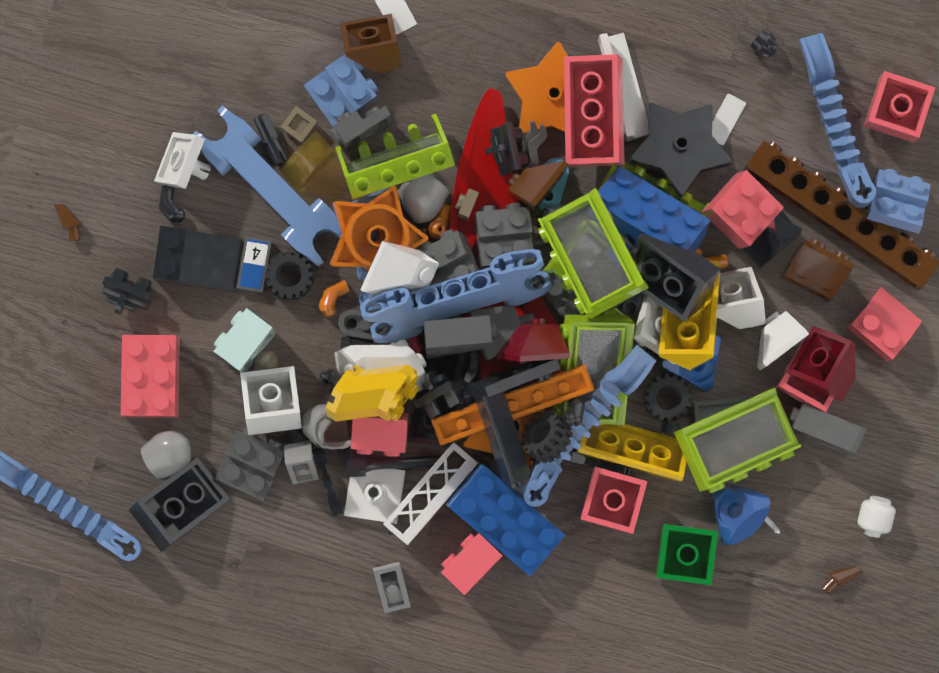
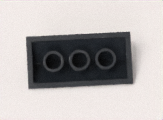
(421, 425)

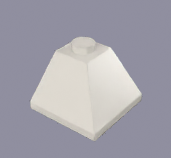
(399, 267)
(740, 299)
(778, 337)

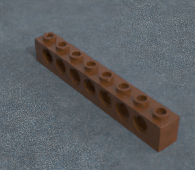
(803, 199)

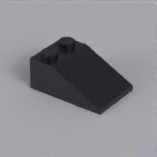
(197, 259)
(674, 275)
(179, 504)

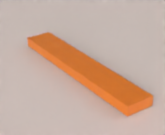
(520, 401)

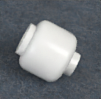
(876, 516)

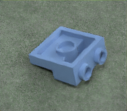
(341, 89)
(899, 200)

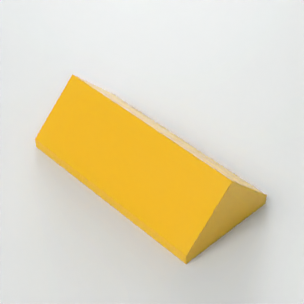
(693, 340)
(636, 449)

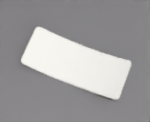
(726, 118)

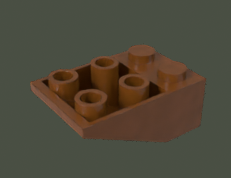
(818, 269)

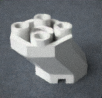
(381, 356)

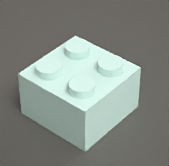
(244, 340)

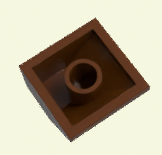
(372, 43)
(536, 183)

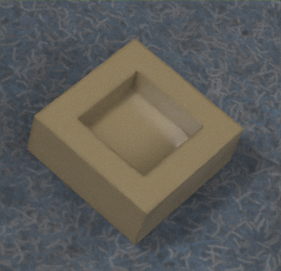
(299, 124)
(466, 203)

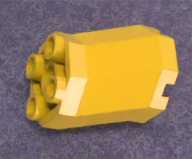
(373, 393)

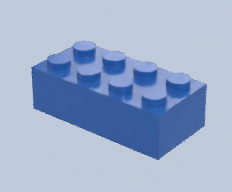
(647, 210)
(505, 519)

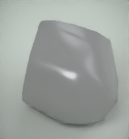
(423, 198)
(323, 430)
(166, 454)

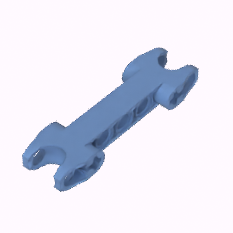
(303, 220)
(503, 281)

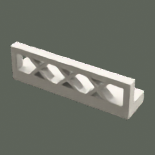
(634, 112)
(437, 502)

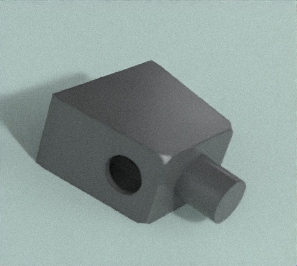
(506, 323)

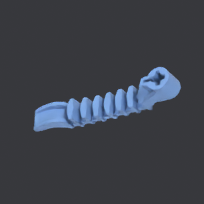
(821, 75)
(623, 379)
(56, 500)

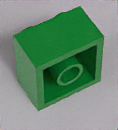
(686, 554)

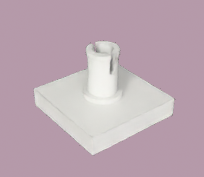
(181, 161)
(649, 324)
(375, 495)

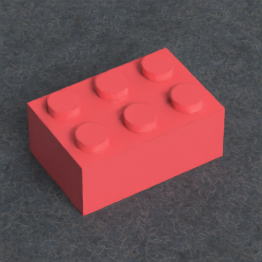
(150, 376)

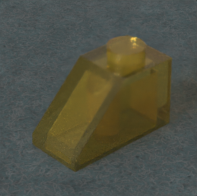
(307, 161)

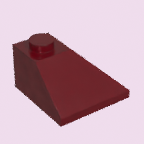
(535, 342)
(825, 363)

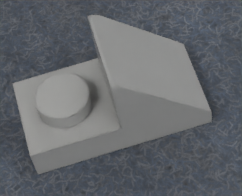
(300, 462)
(391, 587)

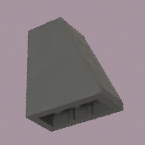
(458, 335)
(826, 429)

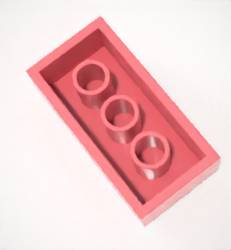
(594, 110)

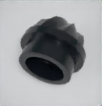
(764, 45)

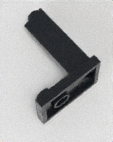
(773, 239)
(498, 418)

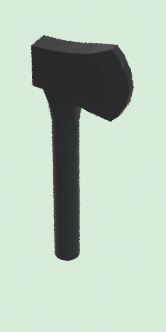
(358, 464)

